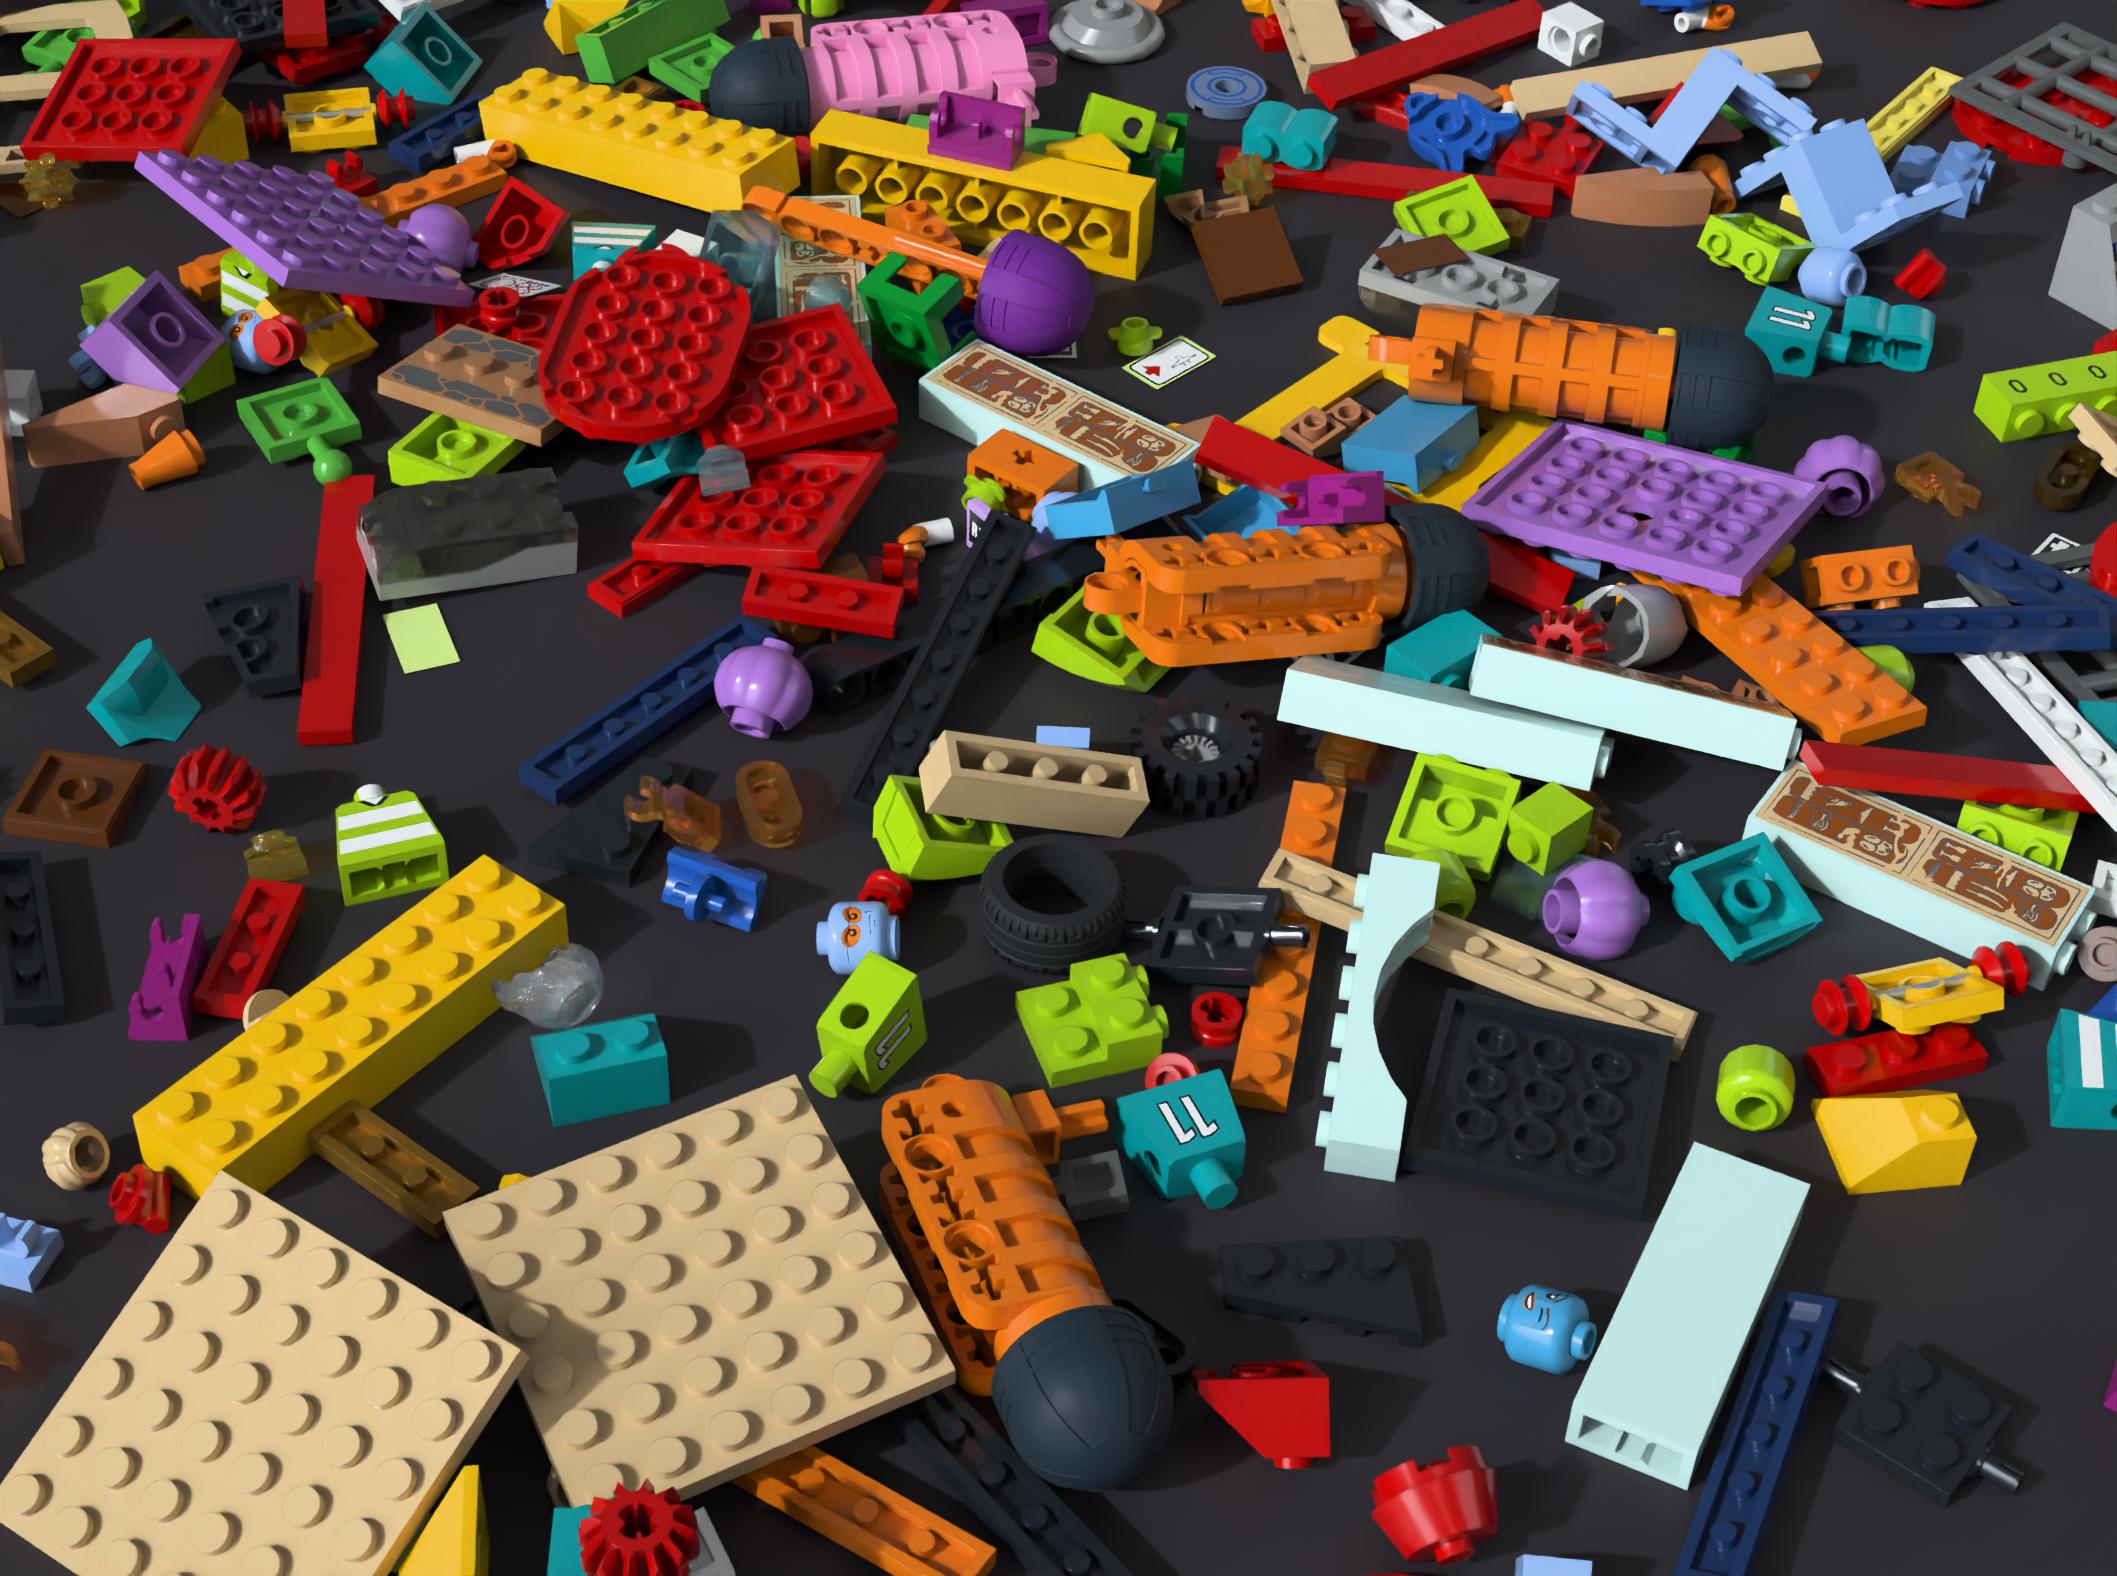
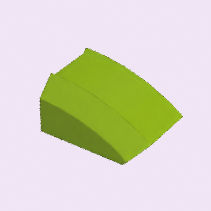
(1094, 648)
(929, 844)

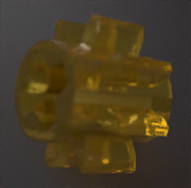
(1248, 177)
(49, 181)

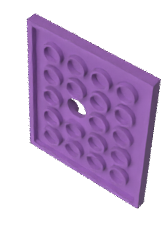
(304, 229)
(1710, 515)

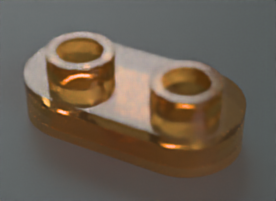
(769, 804)

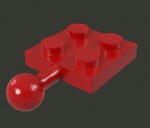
(340, 56)
(1551, 155)

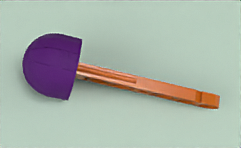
(1027, 296)

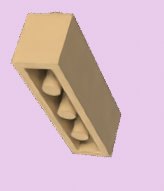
(1314, 35)
(1033, 784)

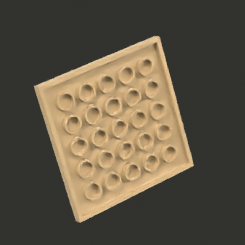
(698, 1299)
(258, 1410)

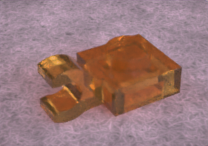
(1344, 758)
(684, 814)

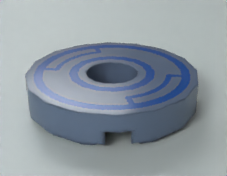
(1225, 92)

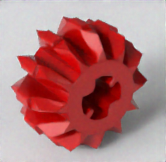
(1572, 626)
(217, 789)
(639, 1534)

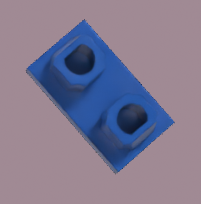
(713, 889)

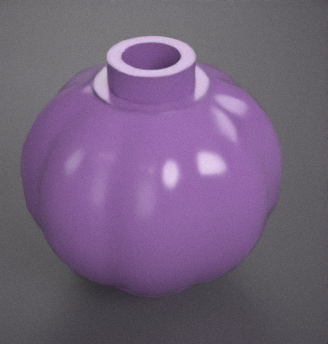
(444, 234)
(1849, 469)
(763, 688)
(1600, 906)

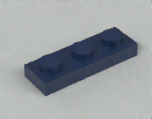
(439, 135)

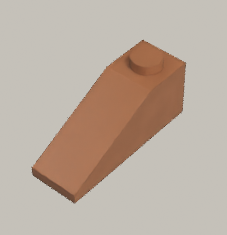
(104, 427)

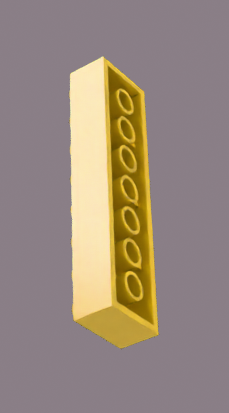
(638, 141)
(1084, 207)
(351, 1032)

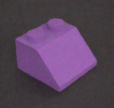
(153, 338)

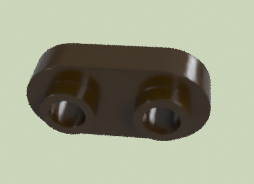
(2066, 477)

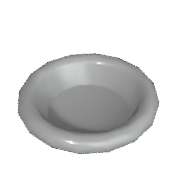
(1106, 31)

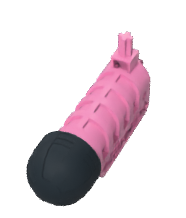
(878, 71)

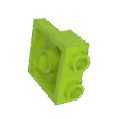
(1753, 245)
(449, 450)
(1455, 811)
(2023, 830)
(1093, 1021)

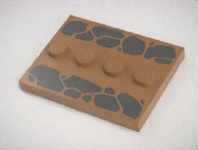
(476, 382)

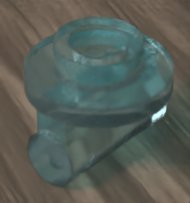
(722, 470)

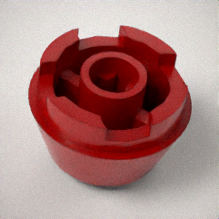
(1438, 1506)

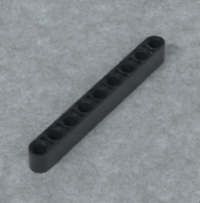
(872, 666)

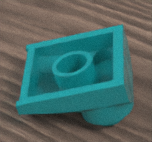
(1744, 899)

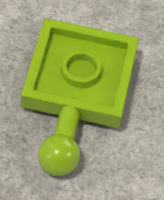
(1459, 212)

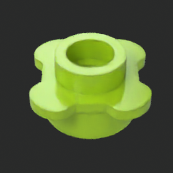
(1135, 336)
(986, 490)

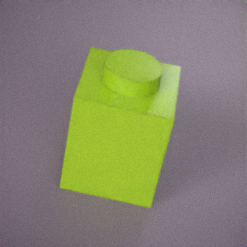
(1547, 828)

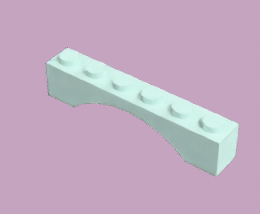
(1368, 1107)

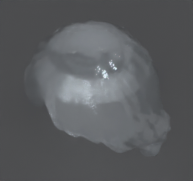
(556, 993)

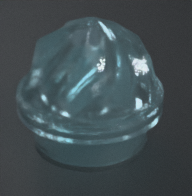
(825, 292)

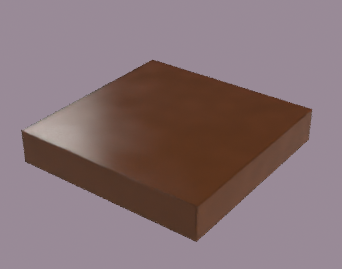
(1247, 256)
(76, 798)

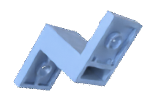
(1712, 85)
(1843, 187)

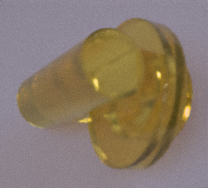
(275, 857)

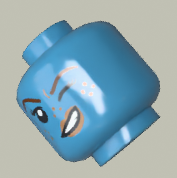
(1546, 1329)

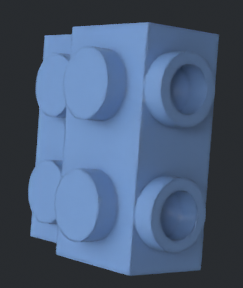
(1960, 163)

